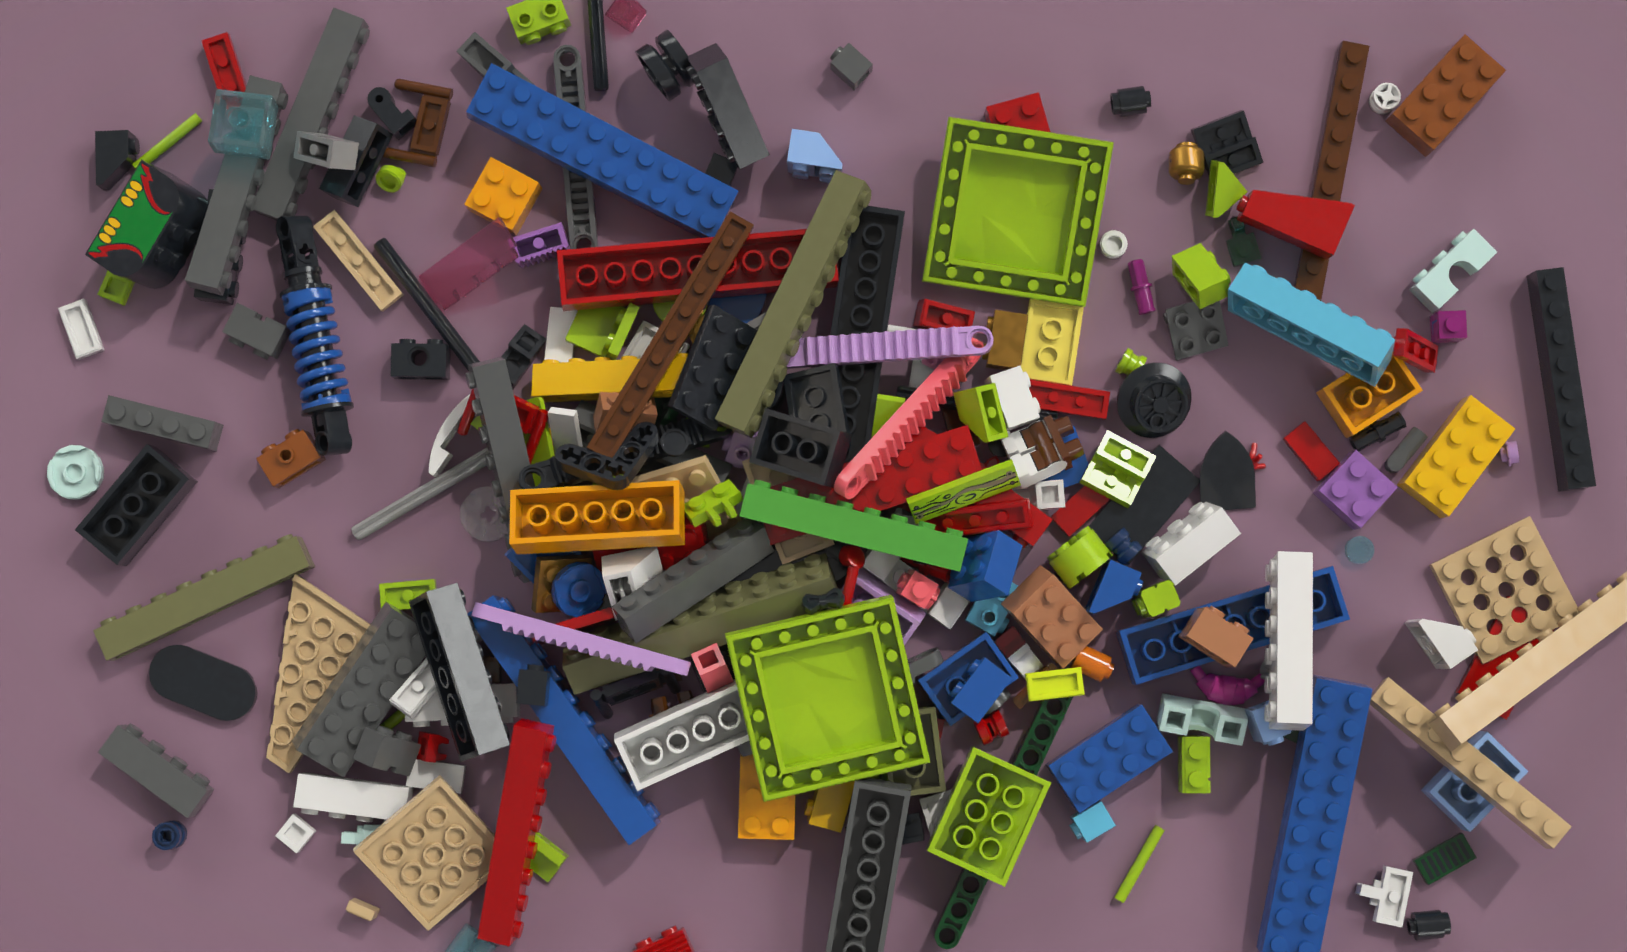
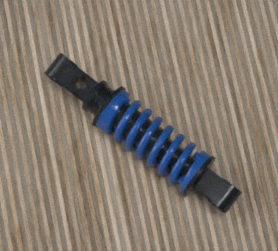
(311, 335)

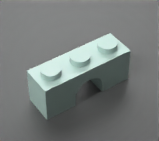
(1434, 287)
(1221, 721)

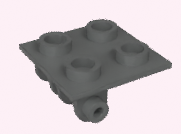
(1195, 329)

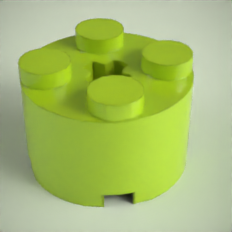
(1079, 557)

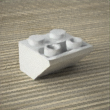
(629, 571)

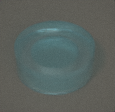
(1359, 550)

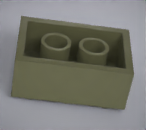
(929, 776)

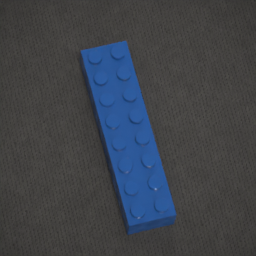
(1157, 651)

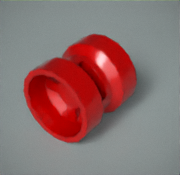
(996, 724)

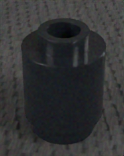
(1130, 101)
(1429, 925)

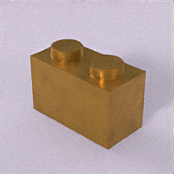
(1008, 336)

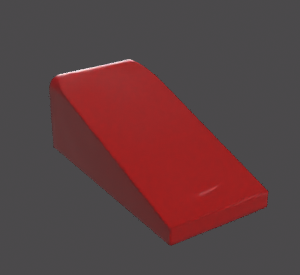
(936, 315)

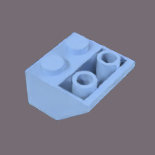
(811, 156)

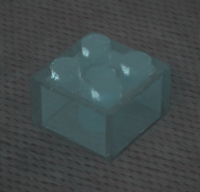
(243, 124)

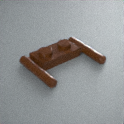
(429, 123)

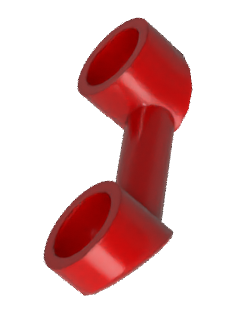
(854, 559)

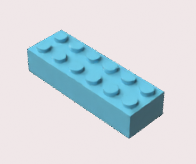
(1310, 323)

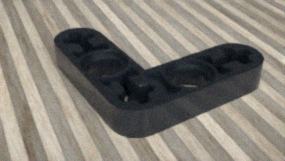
(616, 465)

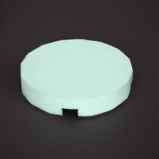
(75, 472)

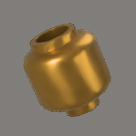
(1186, 163)

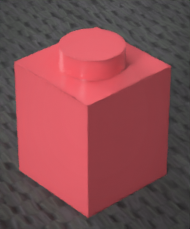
(712, 668)

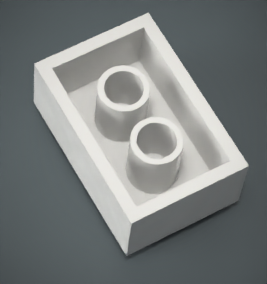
(1190, 542)

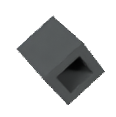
(850, 65)

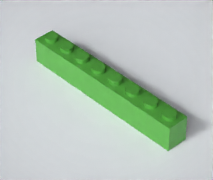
(854, 527)

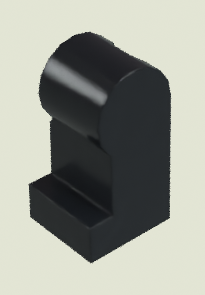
(384, 106)

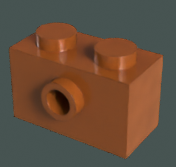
(290, 458)

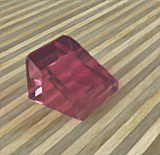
(626, 13)

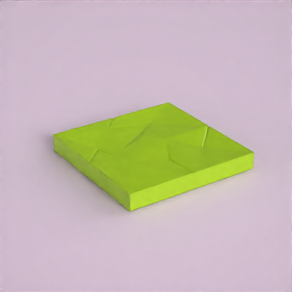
(1017, 211)
(827, 697)

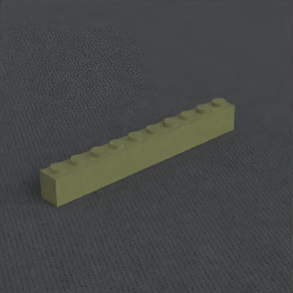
(794, 304)

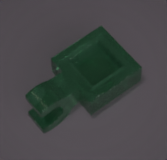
(1243, 246)

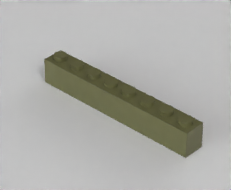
(204, 598)

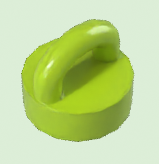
(390, 178)

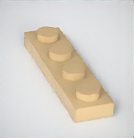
(358, 260)

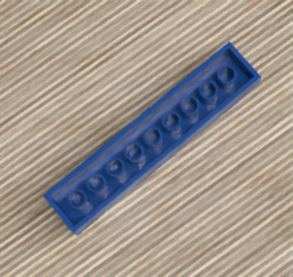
(601, 153)
(573, 730)
(1314, 818)

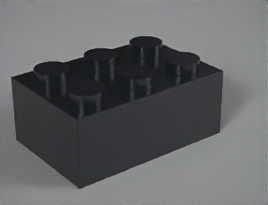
(800, 448)

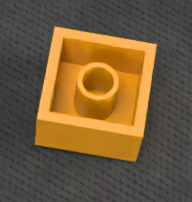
(503, 194)

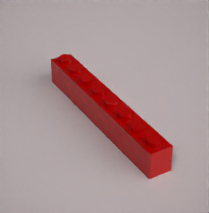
(516, 832)

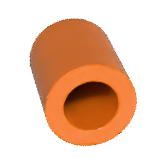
(1093, 664)

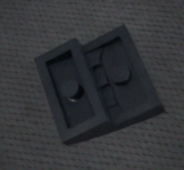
(1228, 142)

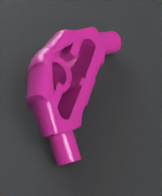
(1225, 688)

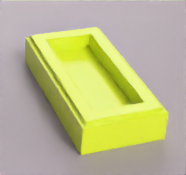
(1054, 684)

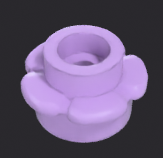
(1509, 453)

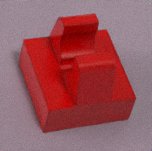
(429, 747)

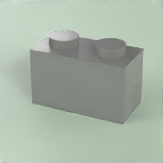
(326, 150)

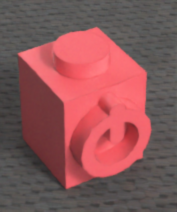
(917, 589)

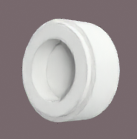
(1113, 244)

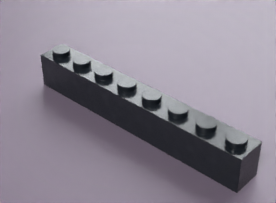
(1561, 379)

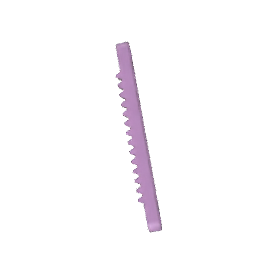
(889, 346)
(580, 640)

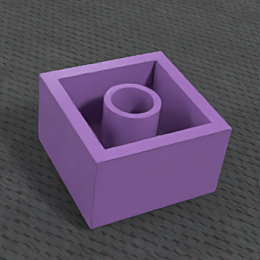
(1355, 490)

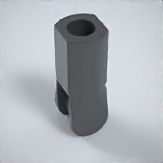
(1405, 450)

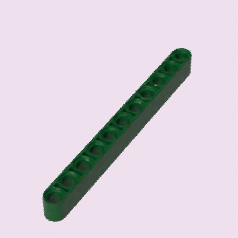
(971, 898)

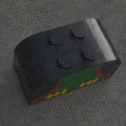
(150, 228)

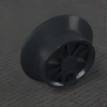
(1154, 400)

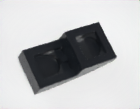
(522, 352)

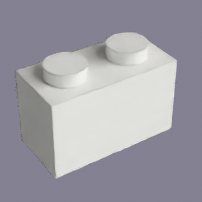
(1015, 397)

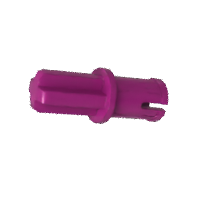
(1141, 286)

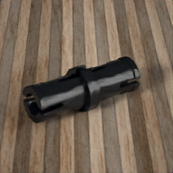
(1377, 431)

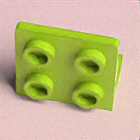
(602, 329)

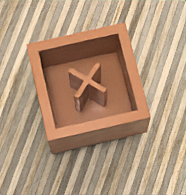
(1216, 636)

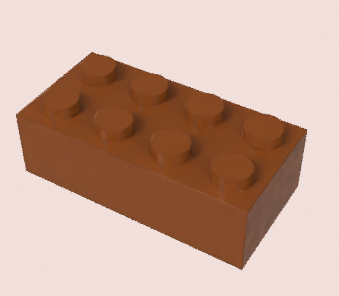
(1445, 95)

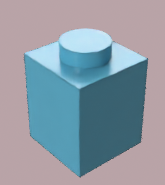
(1091, 822)

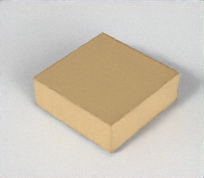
(362, 909)

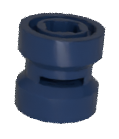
(1122, 547)
(173, 830)

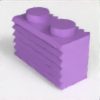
(540, 245)

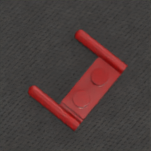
(531, 419)

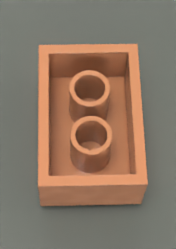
(1051, 616)

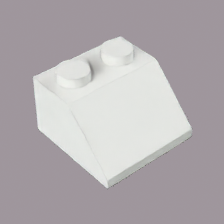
(1442, 642)

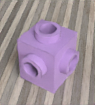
(738, 448)

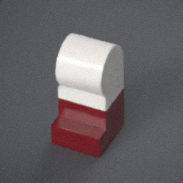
(1017, 652)

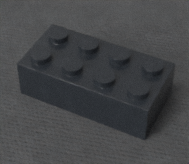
(726, 106)
(136, 505)

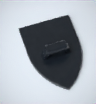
(1227, 475)

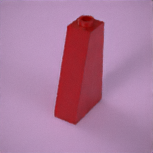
(1299, 220)

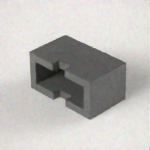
(264, 336)
(386, 750)

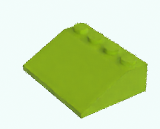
(988, 816)

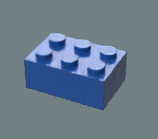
(944, 677)

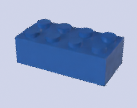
(1109, 758)

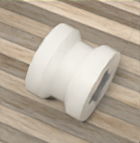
(1388, 93)

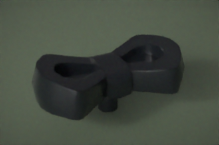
(833, 598)

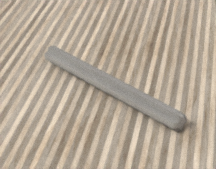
(420, 495)

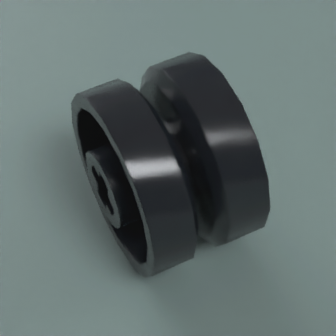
(664, 67)

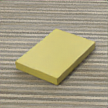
(1051, 341)

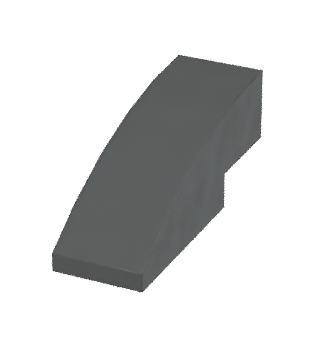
(481, 54)

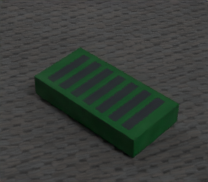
(1444, 858)

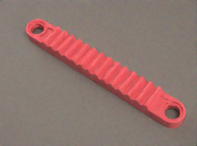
(904, 423)

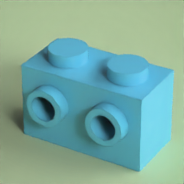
(989, 614)

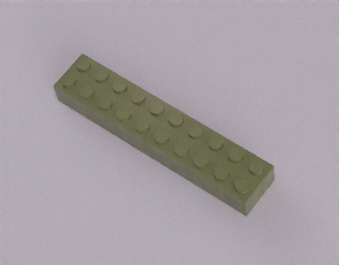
(730, 608)

